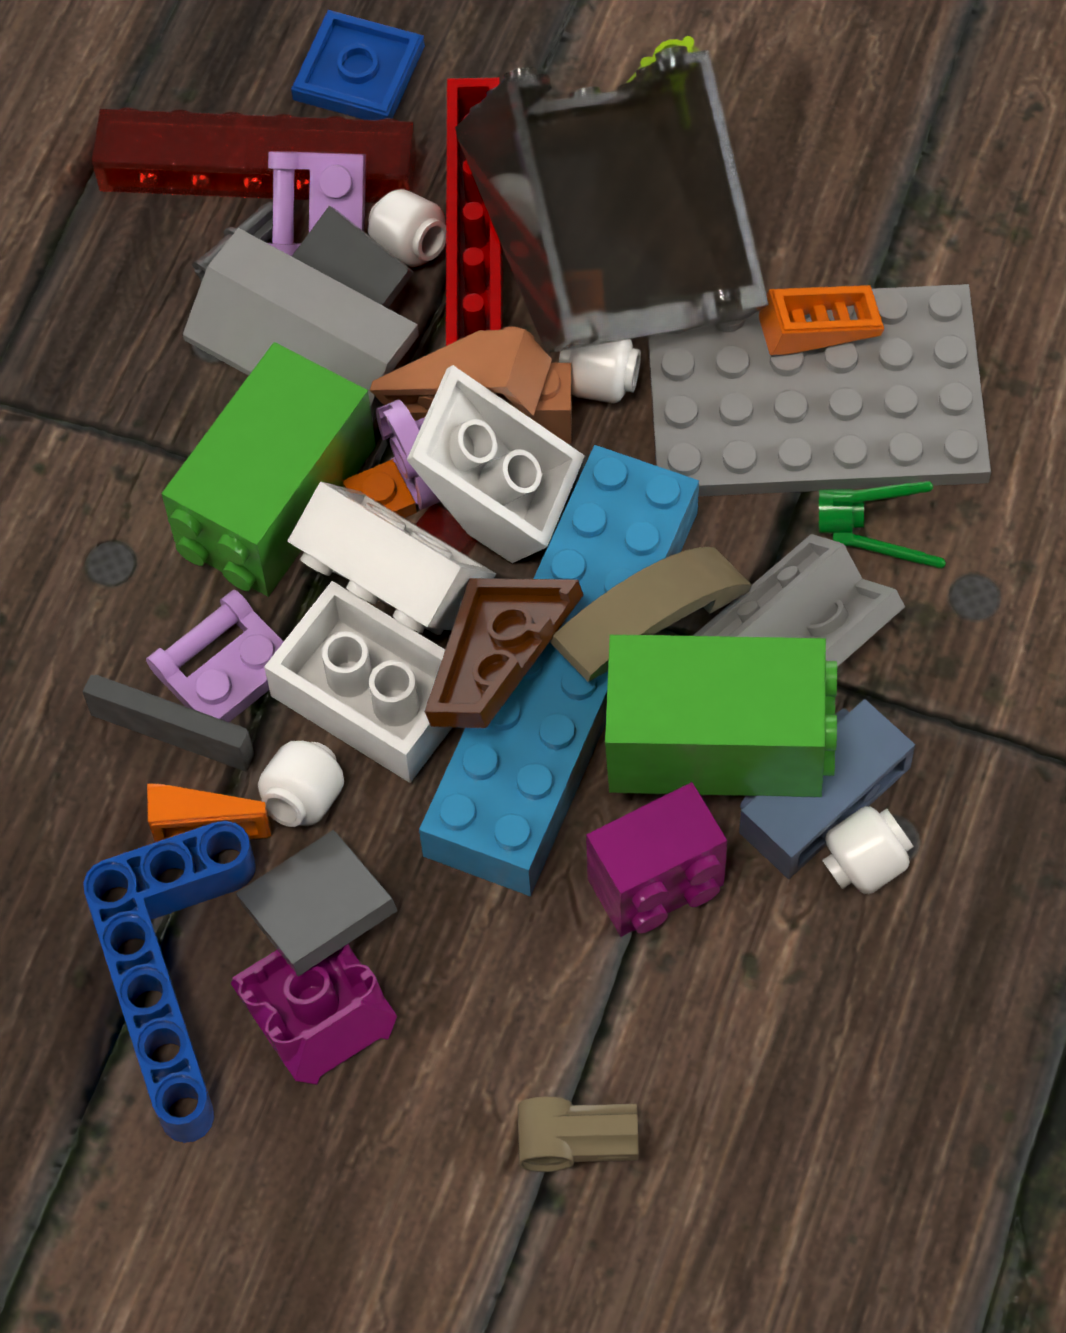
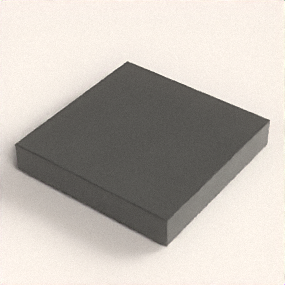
(353, 258)
(316, 902)

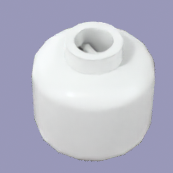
(408, 227)
(603, 370)
(300, 783)
(867, 850)

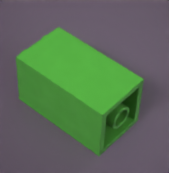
(262, 465)
(720, 715)

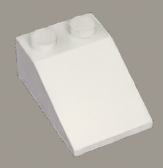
(493, 467)

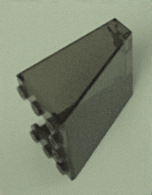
(617, 202)

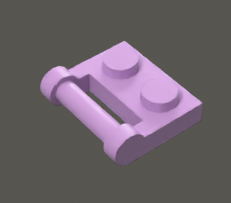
(334, 182)
(232, 676)

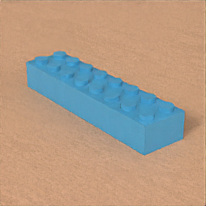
(520, 773)

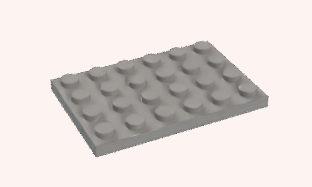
(827, 415)

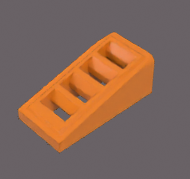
(787, 328)
(180, 810)

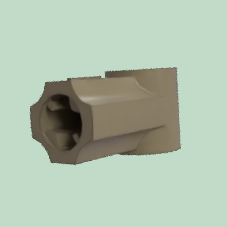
(559, 1133)

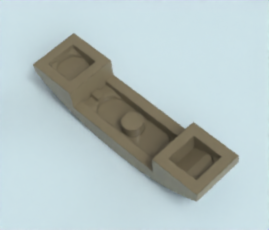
(649, 604)

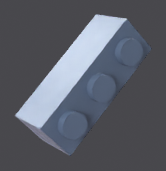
(867, 762)

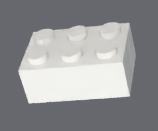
(385, 557)
(361, 680)

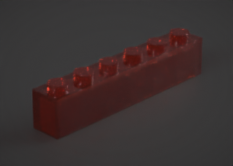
(230, 150)

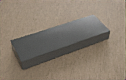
(168, 722)

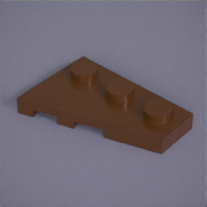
(494, 645)

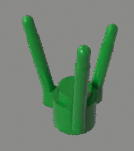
(844, 509)

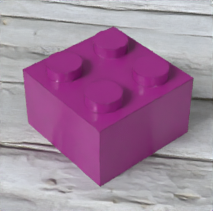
(657, 860)

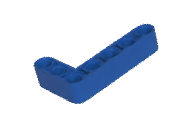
(147, 969)

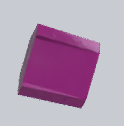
(316, 1016)

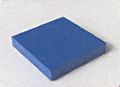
(357, 67)

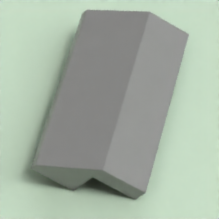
(266, 297)
(811, 596)

